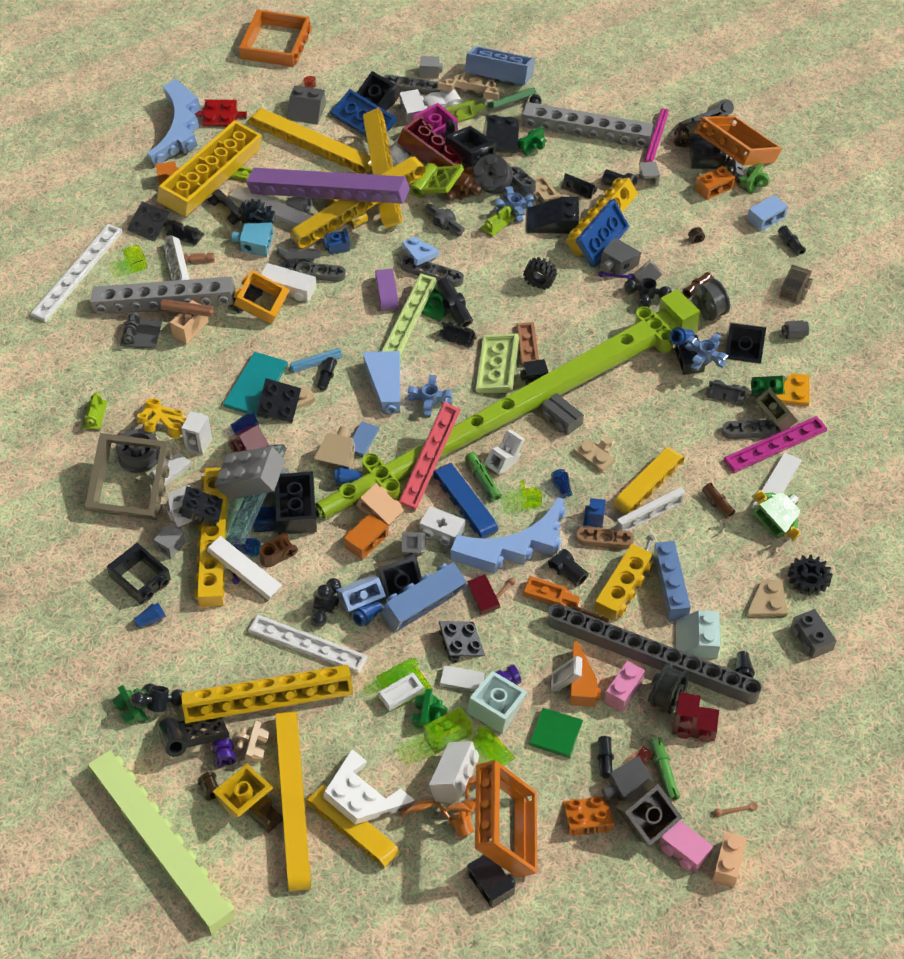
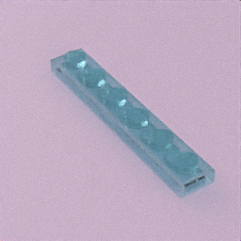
(248, 511)

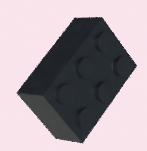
(295, 503)

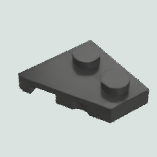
(295, 253)

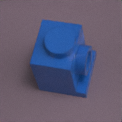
(337, 242)
(594, 513)

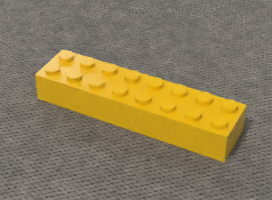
(209, 168)

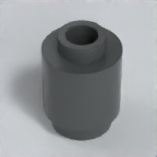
(795, 329)

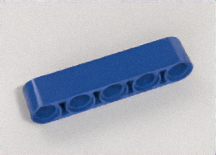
(466, 500)

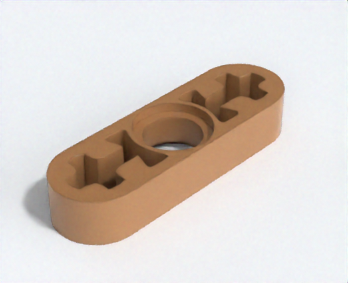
(590, 531)

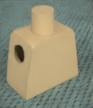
(336, 450)

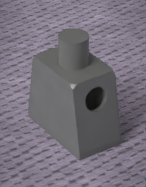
(619, 257)
(626, 779)

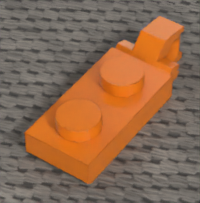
(549, 592)

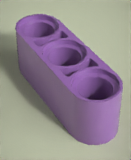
(387, 289)

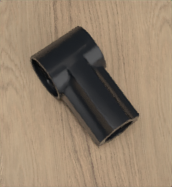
(609, 176)
(564, 564)

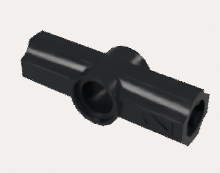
(454, 302)

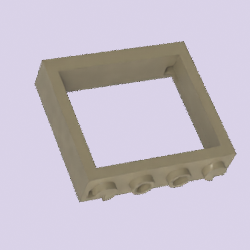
(98, 473)

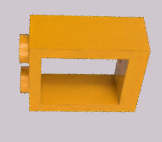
(267, 285)

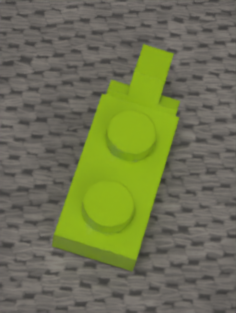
(465, 109)

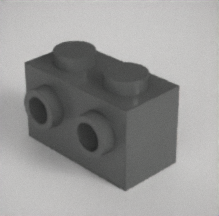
(813, 633)

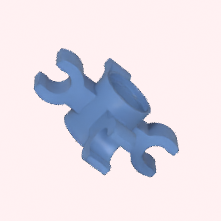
(515, 202)
(706, 351)
(429, 395)

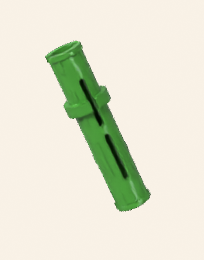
(480, 472)
(662, 759)

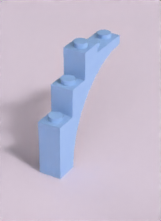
(181, 134)
(518, 547)

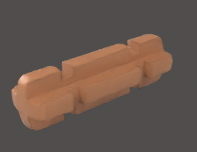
(199, 258)

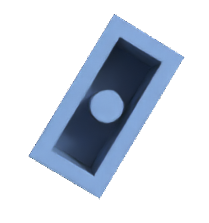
(767, 213)
(360, 593)

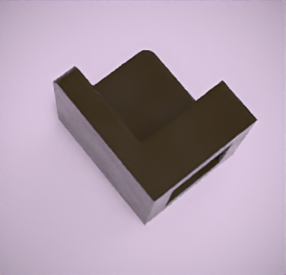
(265, 814)

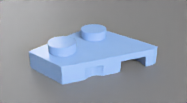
(419, 250)

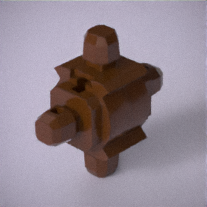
(464, 186)

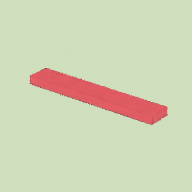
(429, 456)

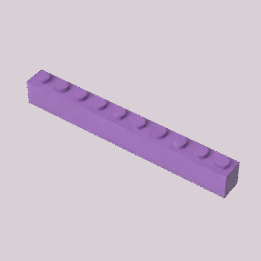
(328, 185)

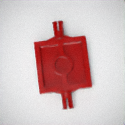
(220, 112)

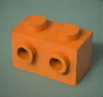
(714, 182)

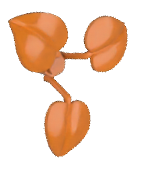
(461, 819)

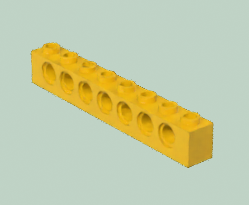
(214, 594)
(267, 693)

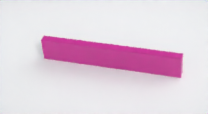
(775, 444)

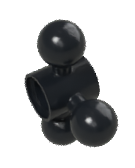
(647, 290)
(325, 601)
(157, 698)

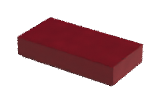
(483, 594)

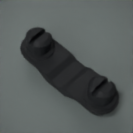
(218, 196)

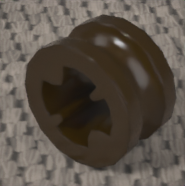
(696, 235)

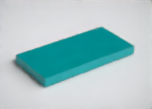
(248, 388)

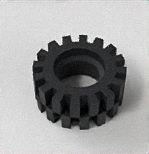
(543, 267)

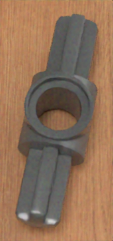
(444, 219)

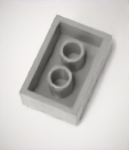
(250, 472)

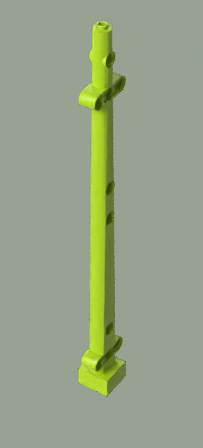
(649, 331)

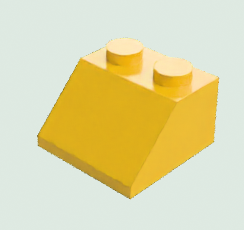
(241, 791)

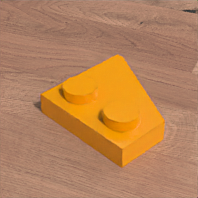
(796, 390)

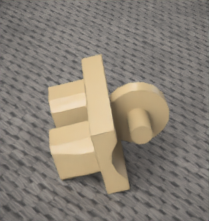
(254, 735)

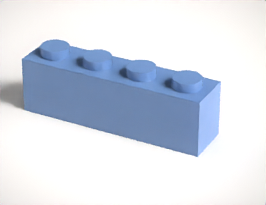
(671, 580)

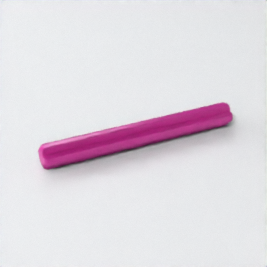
(656, 136)

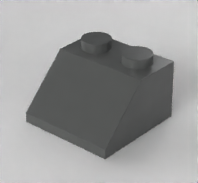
(306, 104)

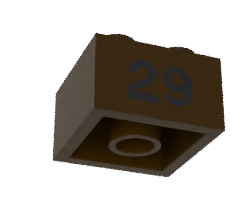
(648, 812)

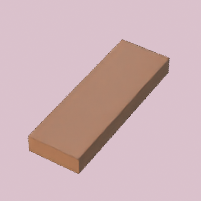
(527, 342)

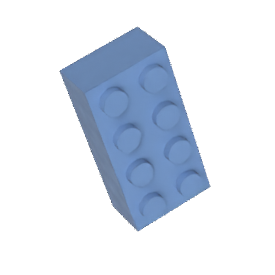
(499, 65)
(422, 597)

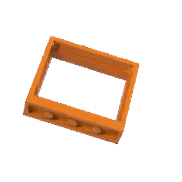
(275, 19)
(717, 130)
(489, 780)

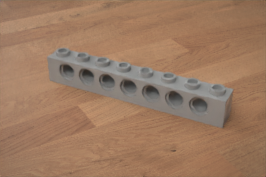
(587, 124)
(149, 295)

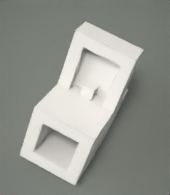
(507, 454)

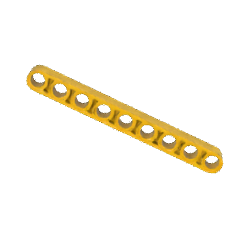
(312, 141)
(381, 162)
(346, 210)
(293, 802)

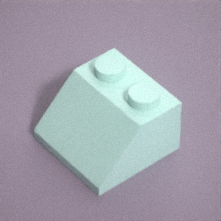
(699, 634)
(496, 702)

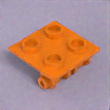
(588, 814)

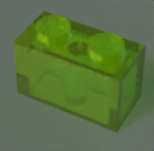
(448, 728)

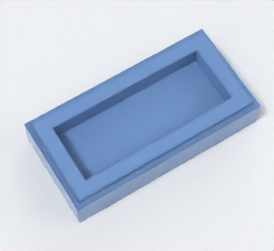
(364, 437)

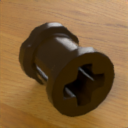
(678, 131)
(209, 784)

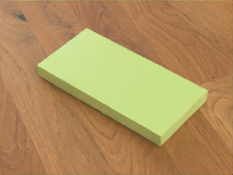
(497, 363)

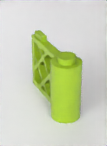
(432, 176)

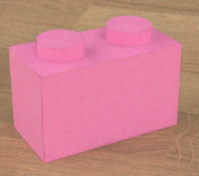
(624, 686)
(686, 846)

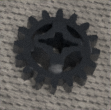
(256, 212)
(810, 574)

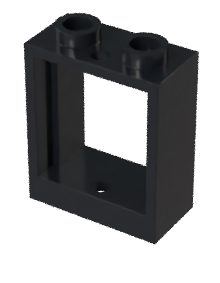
(483, 144)
(127, 561)

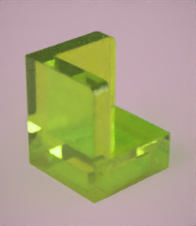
(135, 258)
(530, 496)

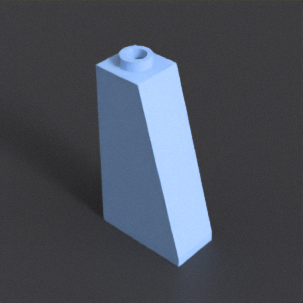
(384, 376)

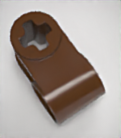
(277, 549)

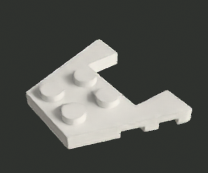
(358, 799)

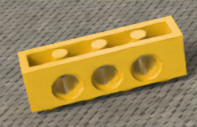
(624, 573)

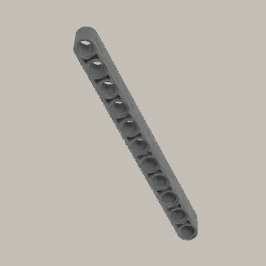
(664, 653)

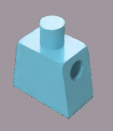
(255, 238)

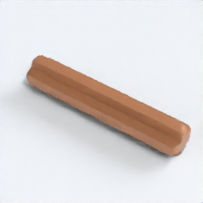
(189, 308)

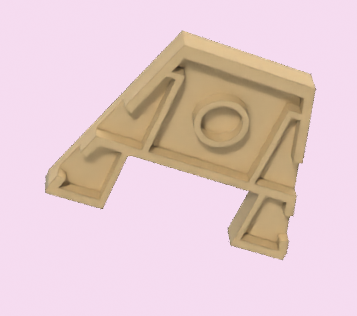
(476, 83)

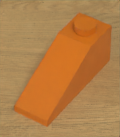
(584, 689)

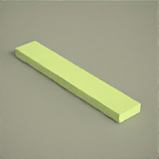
(410, 313)

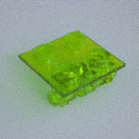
(400, 671)

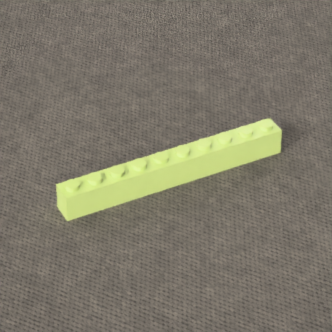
(162, 842)

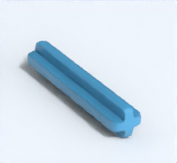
(315, 360)

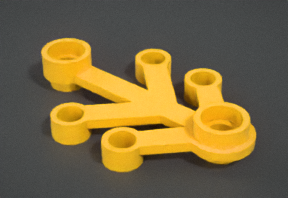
(154, 406)

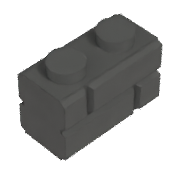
(561, 414)

